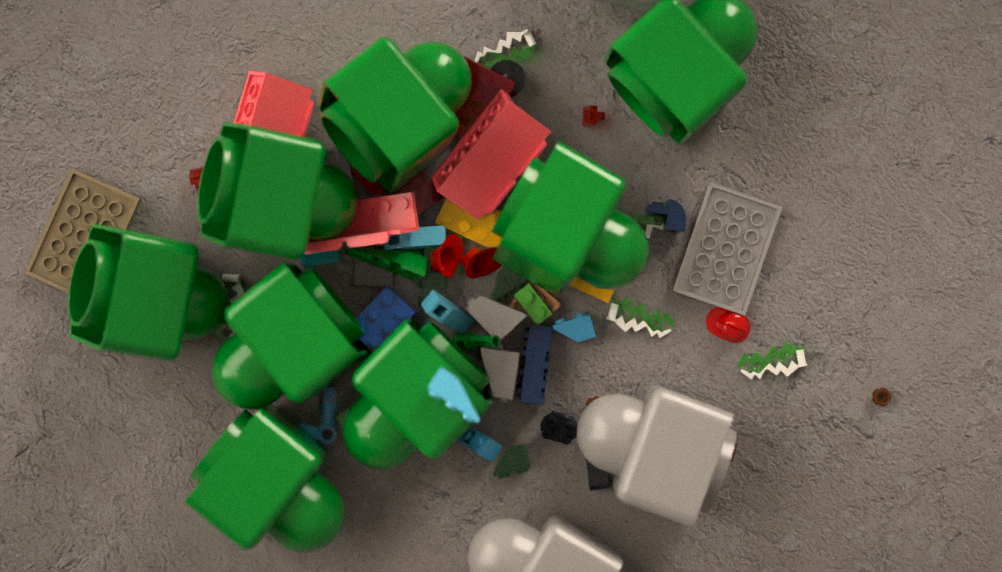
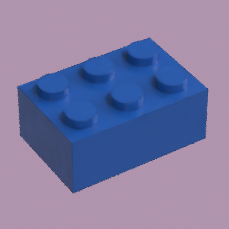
(383, 318)

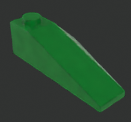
(403, 263)

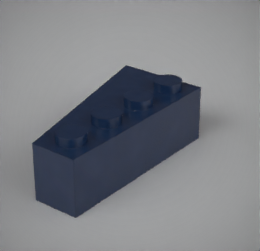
(536, 364)

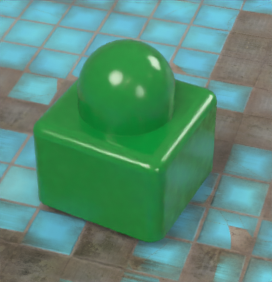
(683, 63)
(395, 108)
(271, 192)
(568, 226)
(142, 294)
(287, 340)
(395, 405)
(268, 482)

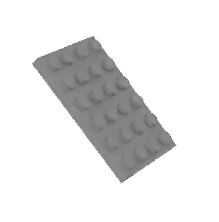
(727, 248)

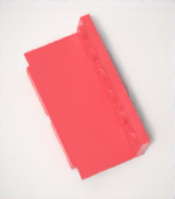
(275, 104)
(490, 157)
(374, 223)

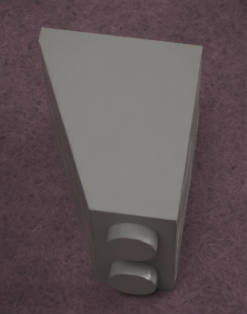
(493, 316)
(502, 371)

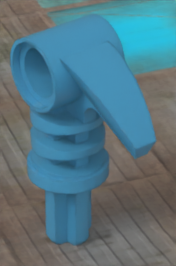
(328, 417)

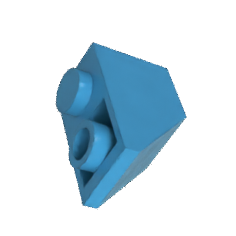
(576, 329)
(480, 443)

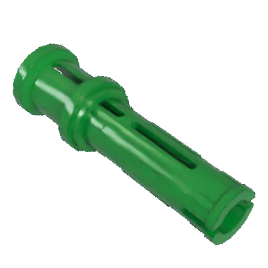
(471, 341)

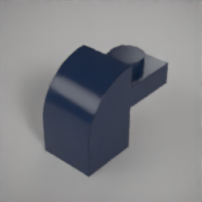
(673, 215)

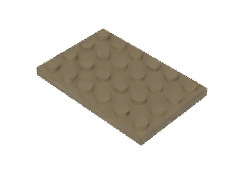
(76, 210)

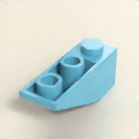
(424, 238)
(447, 312)
(451, 390)

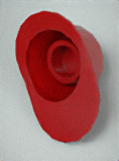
(448, 256)
(480, 262)
(728, 325)

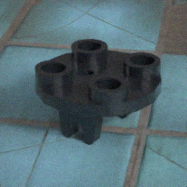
(513, 71)
(559, 427)

